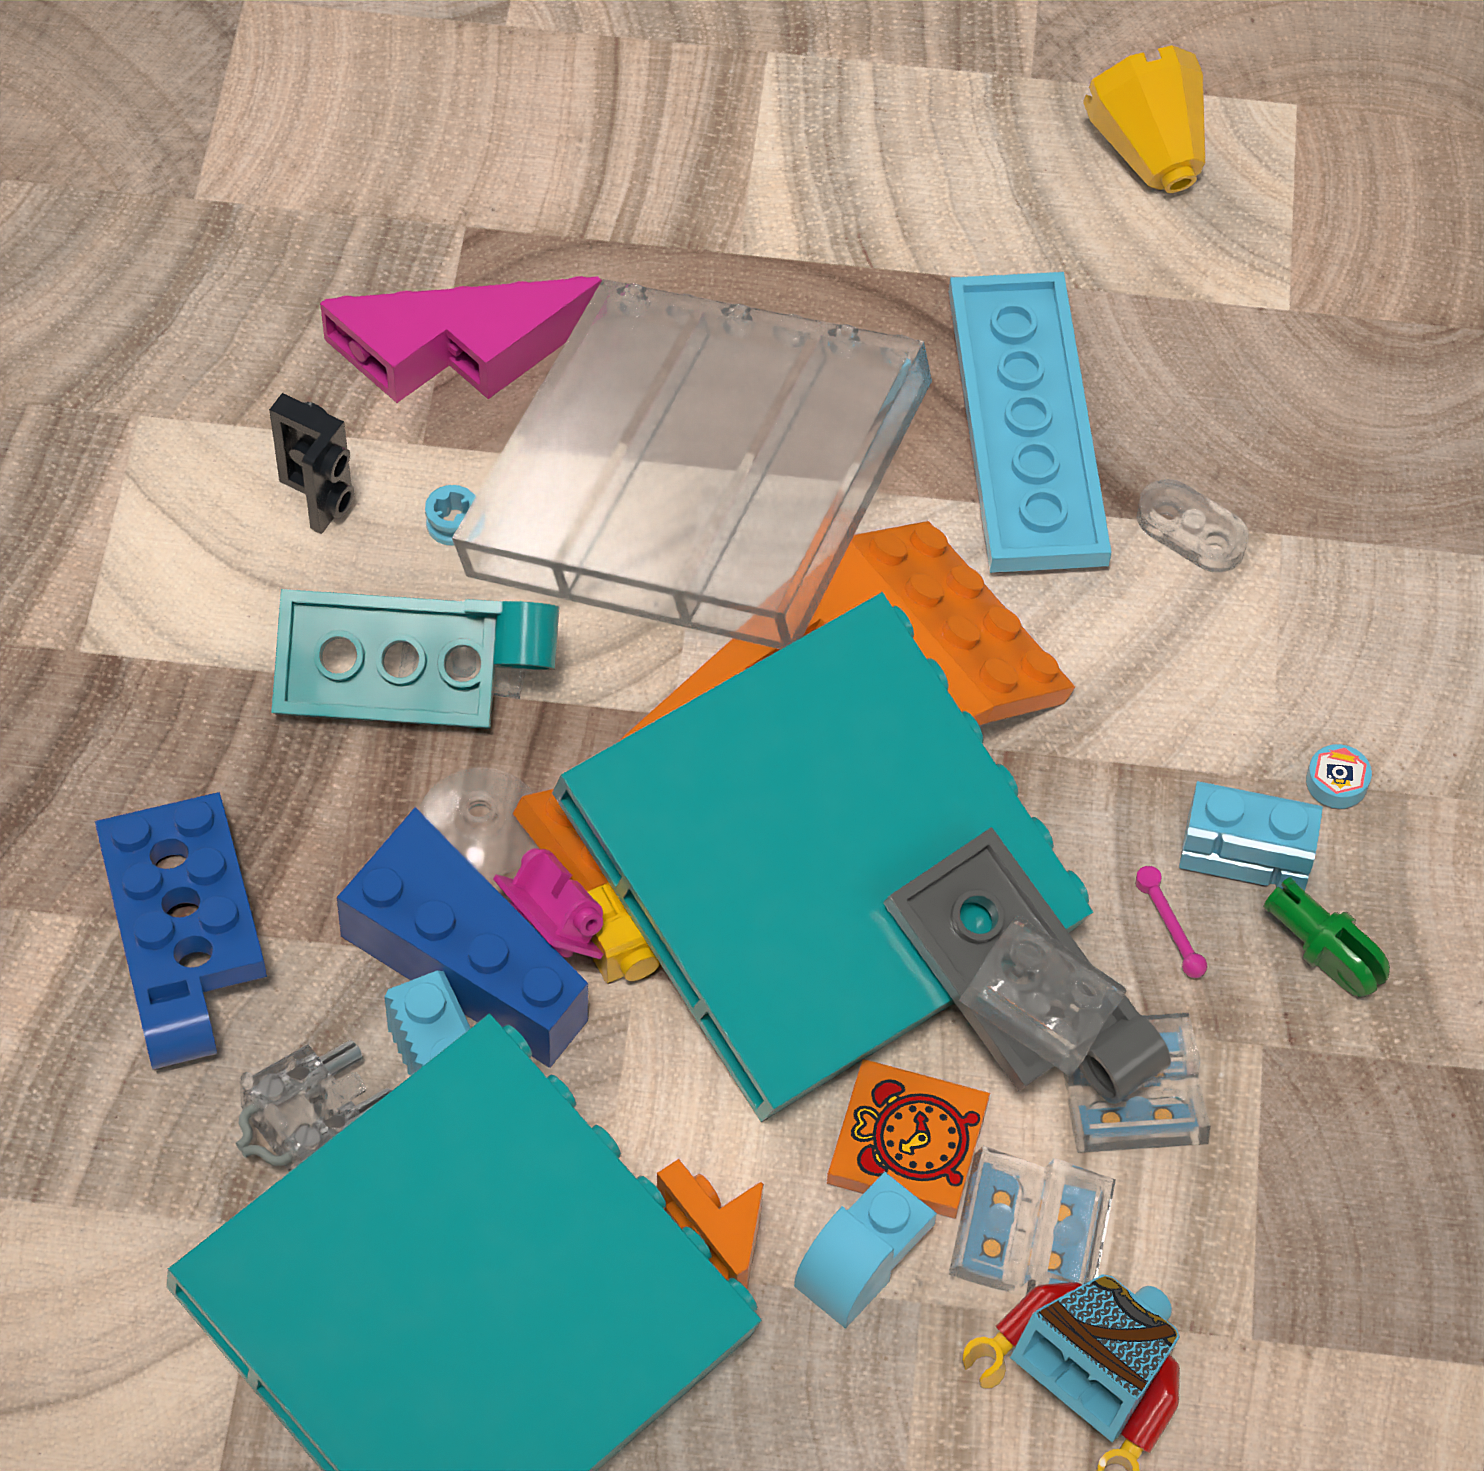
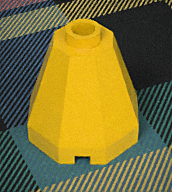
(1153, 116)

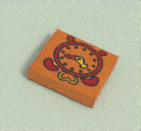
(913, 1131)

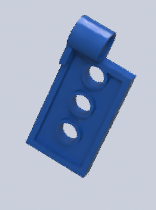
(154, 943)

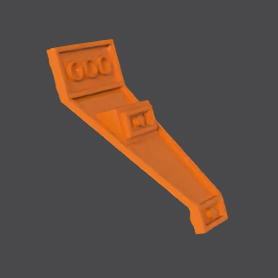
(956, 621)

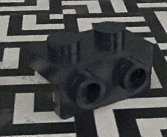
(312, 458)

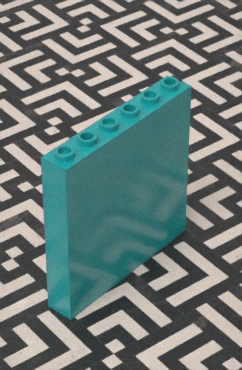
(776, 827)
(465, 1281)

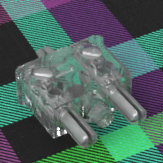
(301, 1103)

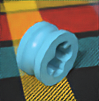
(440, 505)

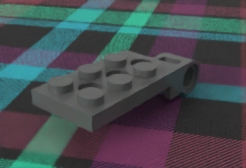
(986, 873)

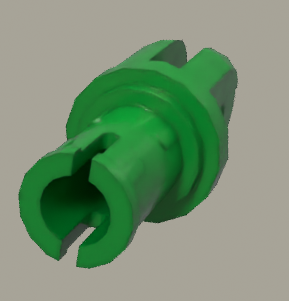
(1330, 940)

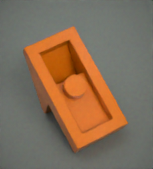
(726, 1230)

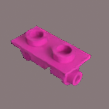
(554, 903)

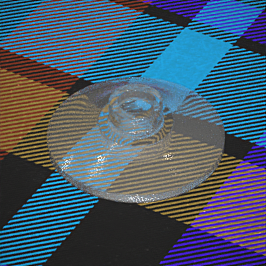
(488, 842)

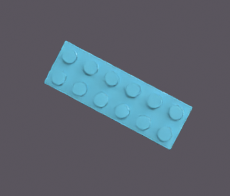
(1028, 423)

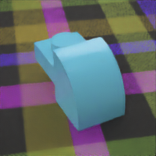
(861, 1247)

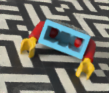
(1096, 1353)

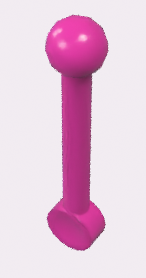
(1149, 881)

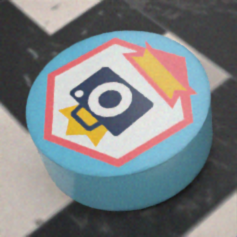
(1338, 776)

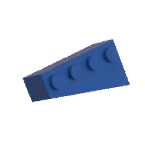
(432, 911)

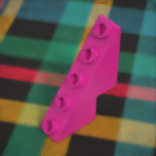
(478, 331)

